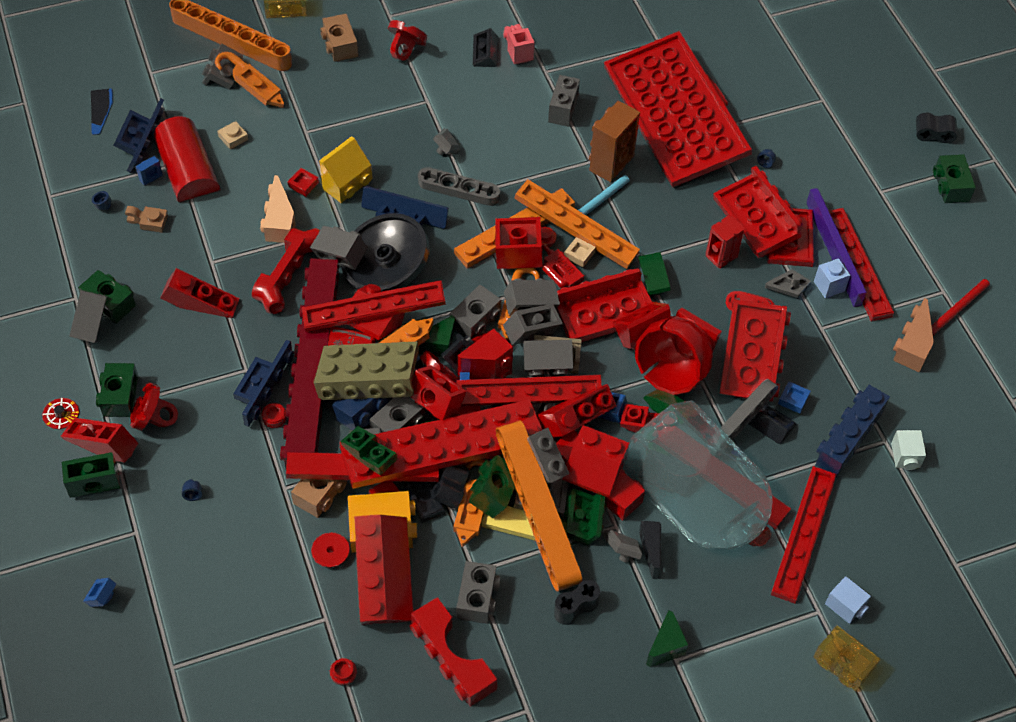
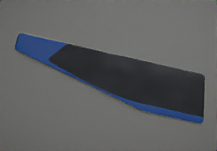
(100, 105)

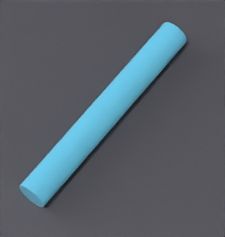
(604, 195)

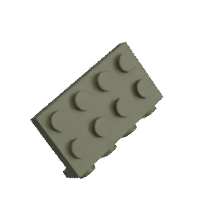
(366, 371)

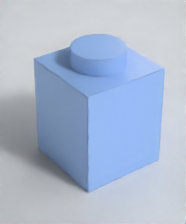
(831, 278)
(848, 600)

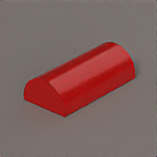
(185, 158)

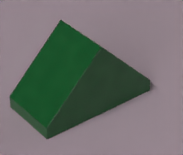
(440, 338)
(669, 642)

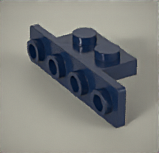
(134, 134)
(388, 202)
(259, 380)

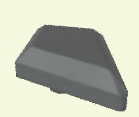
(446, 143)
(789, 283)
(624, 545)

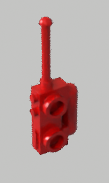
(558, 262)

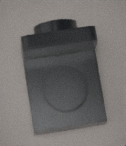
(455, 349)

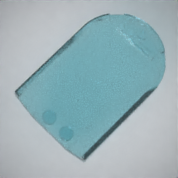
(699, 478)

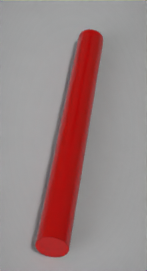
(959, 306)

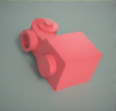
(519, 43)

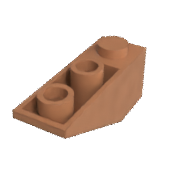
(918, 339)

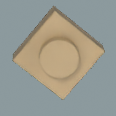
(232, 135)
(580, 252)

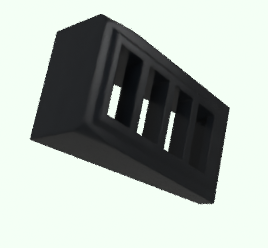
(651, 541)

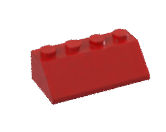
(383, 569)

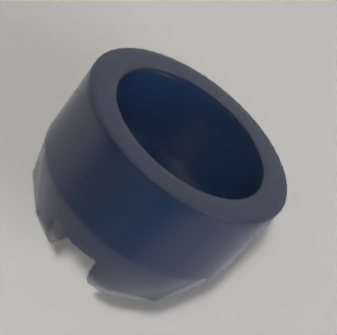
(770, 161)
(102, 200)
(196, 490)

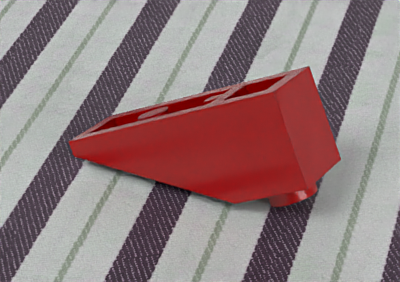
(101, 438)

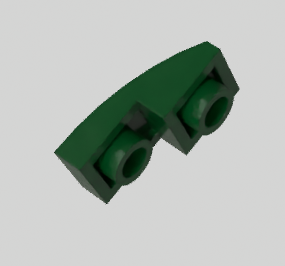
(654, 273)
(660, 400)
(368, 451)

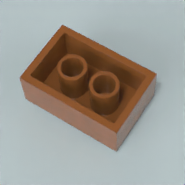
(613, 140)

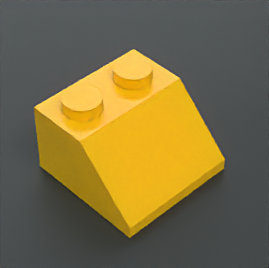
(345, 170)

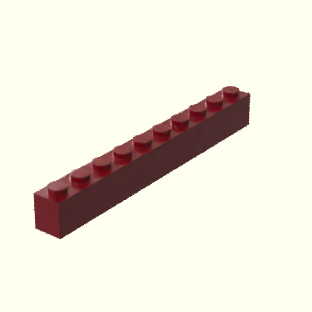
(306, 407)

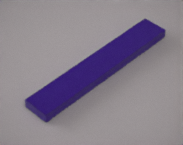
(835, 245)

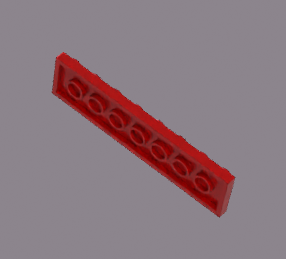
(442, 443)

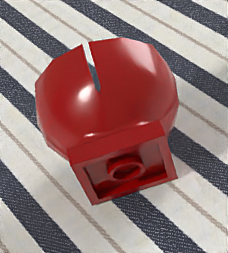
(681, 348)

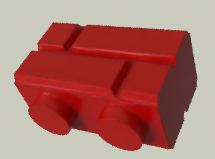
(724, 241)

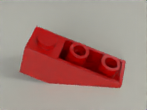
(197, 295)
(577, 411)

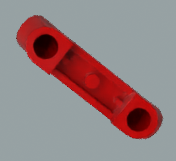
(269, 288)

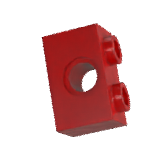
(437, 392)

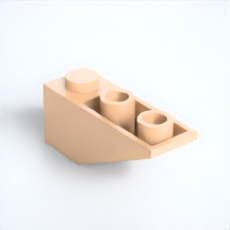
(278, 213)

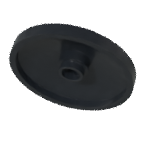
(394, 252)

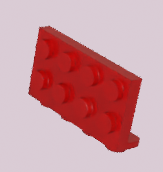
(762, 212)
(594, 305)
(754, 347)

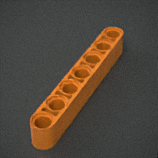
(232, 34)
(539, 506)

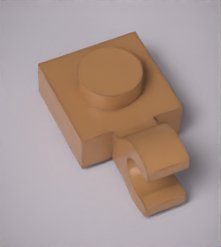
(149, 219)

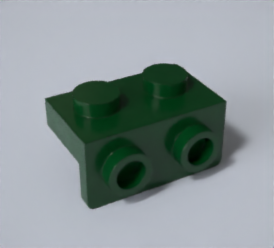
(583, 516)

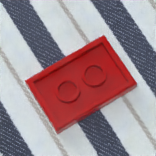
(800, 251)

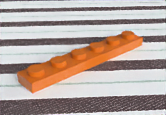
(577, 223)
(484, 243)

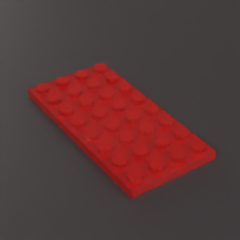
(677, 109)

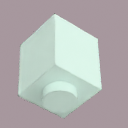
(908, 449)

